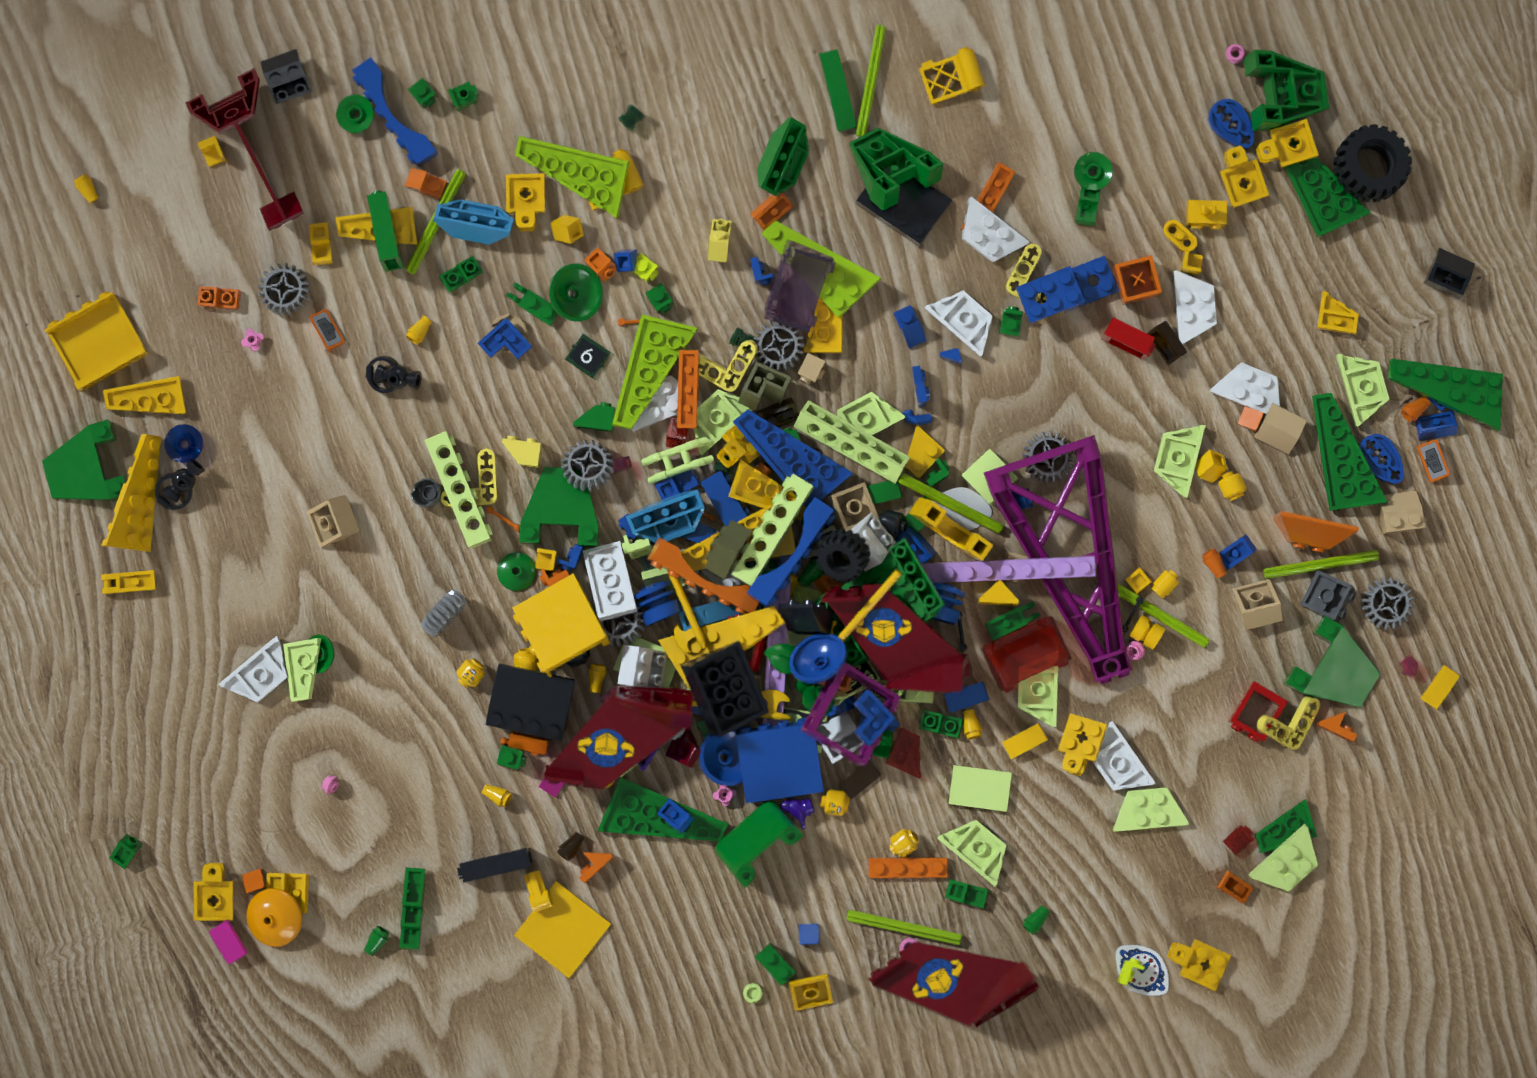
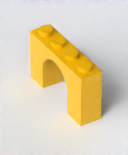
(934, 518)

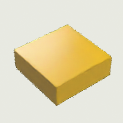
(1138, 580)

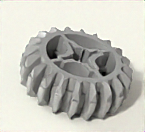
(283, 296)
(787, 342)
(580, 463)
(1050, 466)
(1393, 610)
(443, 613)
(618, 627)

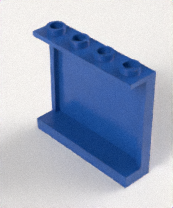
(778, 761)

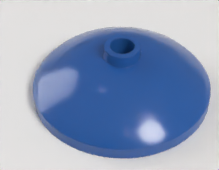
(818, 658)
(718, 771)

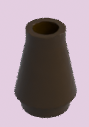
(570, 847)

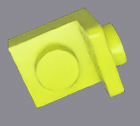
(645, 268)
(1126, 974)

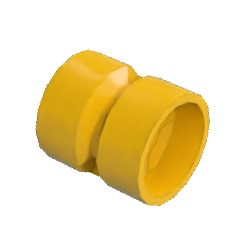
(1147, 632)

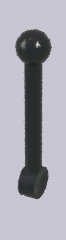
(1139, 600)
(963, 647)

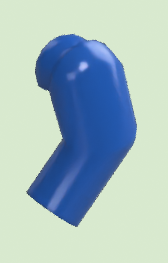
(918, 419)

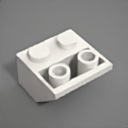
(876, 537)
(642, 667)
(841, 731)

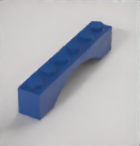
(372, 80)
(767, 586)

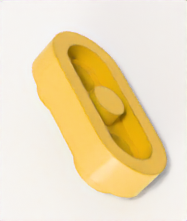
(1180, 236)

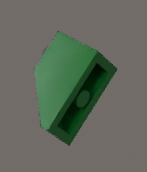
(597, 418)

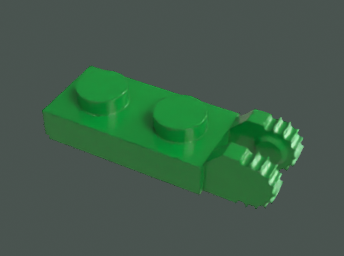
(534, 305)
(1009, 621)

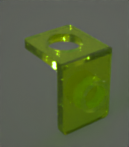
(805, 594)

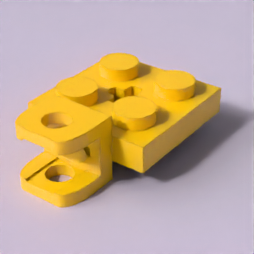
(1279, 147)
(1237, 170)
(525, 207)
(737, 448)
(1081, 752)
(213, 885)
(1191, 959)

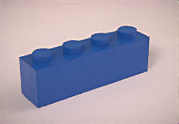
(718, 490)

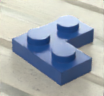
(505, 335)
(921, 391)
(876, 715)

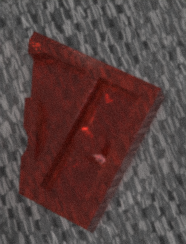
(906, 753)

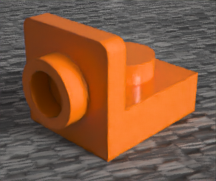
(601, 264)
(556, 577)

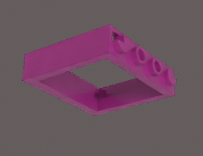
(824, 700)

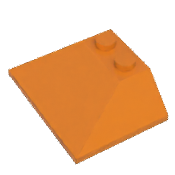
(1311, 531)

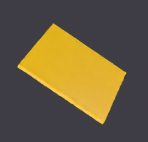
(564, 931)

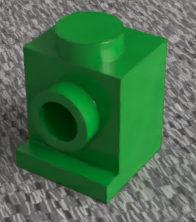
(462, 102)

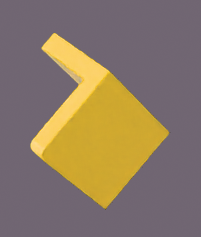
(212, 151)
(567, 229)
(1191, 263)
(1211, 466)
(546, 559)

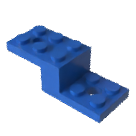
(1067, 289)

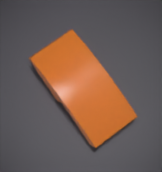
(219, 297)

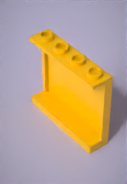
(96, 340)
(559, 624)

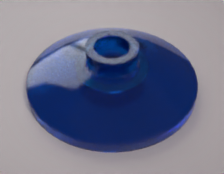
(174, 440)

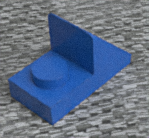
(910, 326)
(1237, 551)
(675, 816)

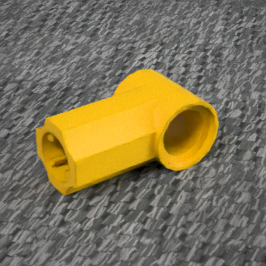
(539, 896)

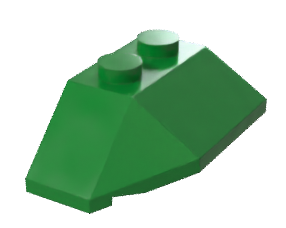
(783, 157)

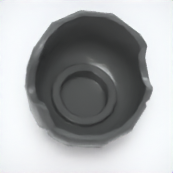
(426, 493)

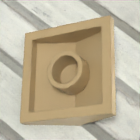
(1280, 428)

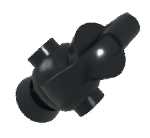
(396, 376)
(183, 481)

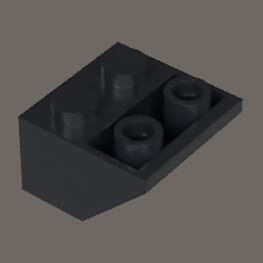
(286, 76)
(1449, 273)
(806, 618)

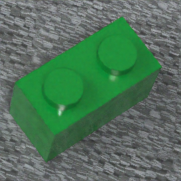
(775, 964)

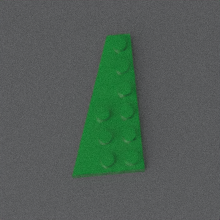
(1322, 196)
(1459, 389)
(1345, 469)
(635, 811)

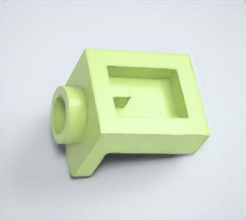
(637, 549)

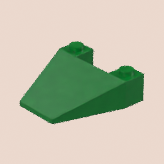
(1290, 89)
(888, 162)
(77, 468)
(559, 504)
(1342, 673)

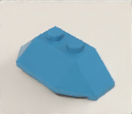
(473, 221)
(668, 517)

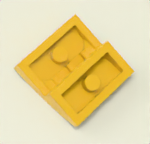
(294, 884)

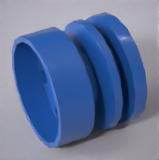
(948, 594)
(658, 602)

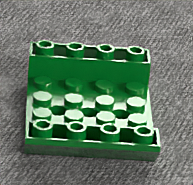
(912, 588)

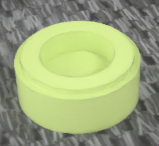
(752, 992)

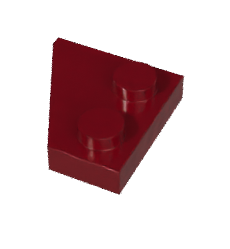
(684, 749)

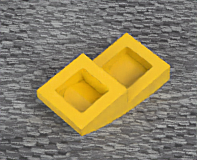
(320, 243)
(1440, 686)
(1025, 740)

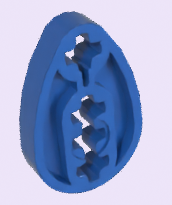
(1238, 115)
(1392, 461)

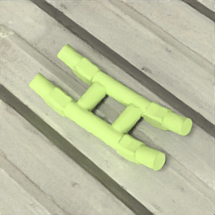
(688, 464)

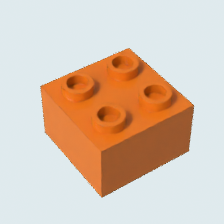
(1137, 280)

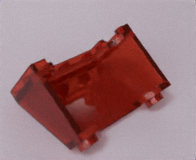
(1025, 653)

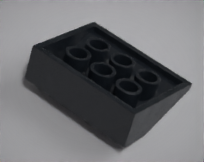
(914, 213)
(725, 689)
(530, 702)

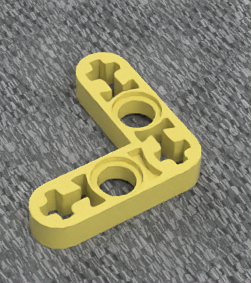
(1022, 279)
(724, 374)
(479, 491)
(1288, 732)

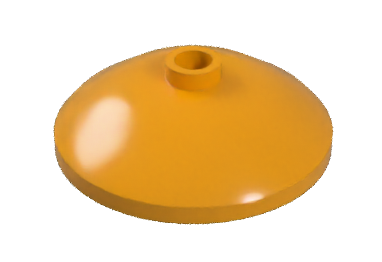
(283, 913)

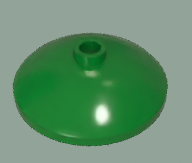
(585, 289)

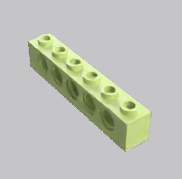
(851, 441)
(435, 446)
(791, 484)

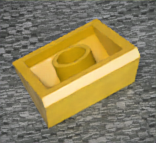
(998, 595)
(811, 991)

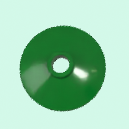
(346, 110)
(1100, 164)
(523, 579)
(326, 653)

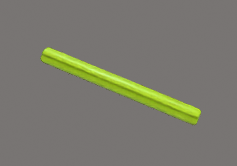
(871, 80)
(432, 227)
(950, 503)
(1321, 564)
(1164, 617)
(904, 927)

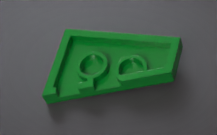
(1284, 826)

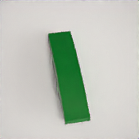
(837, 90)
(412, 908)

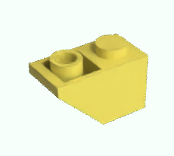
(719, 240)
(526, 452)

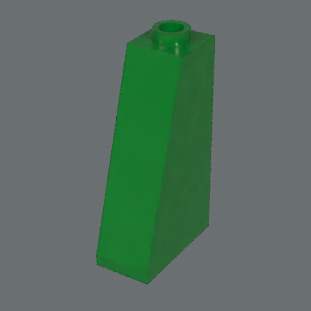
(385, 231)

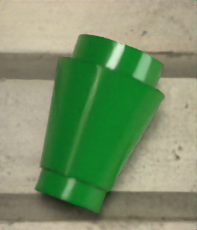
(810, 573)
(1035, 920)
(376, 940)

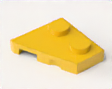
(1336, 316)
(922, 453)

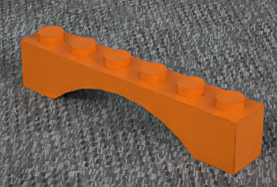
(670, 558)

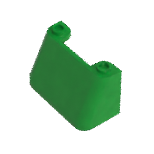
(753, 838)

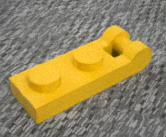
(129, 582)

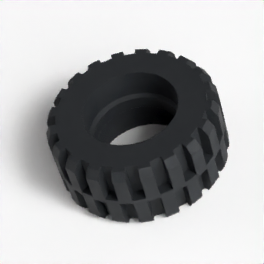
(1384, 143)

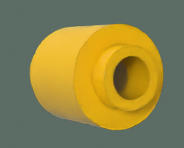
(1165, 583)

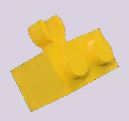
(1206, 213)

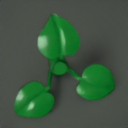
(779, 657)

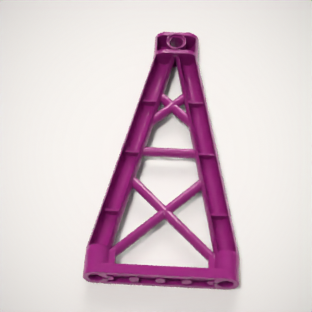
(1106, 588)

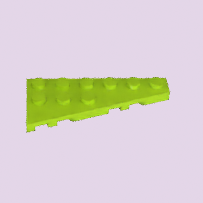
(585, 173)
(840, 288)
(649, 364)

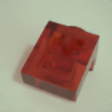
(675, 435)
(1238, 839)

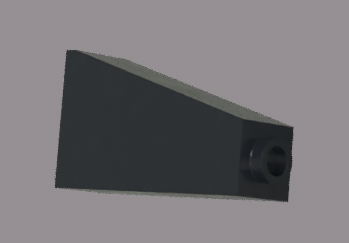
(495, 865)

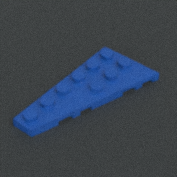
(791, 456)

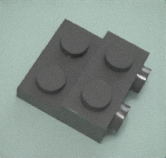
(1328, 596)

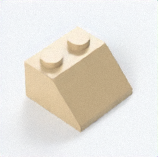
(851, 506)
(1401, 513)
(332, 520)
(1257, 604)

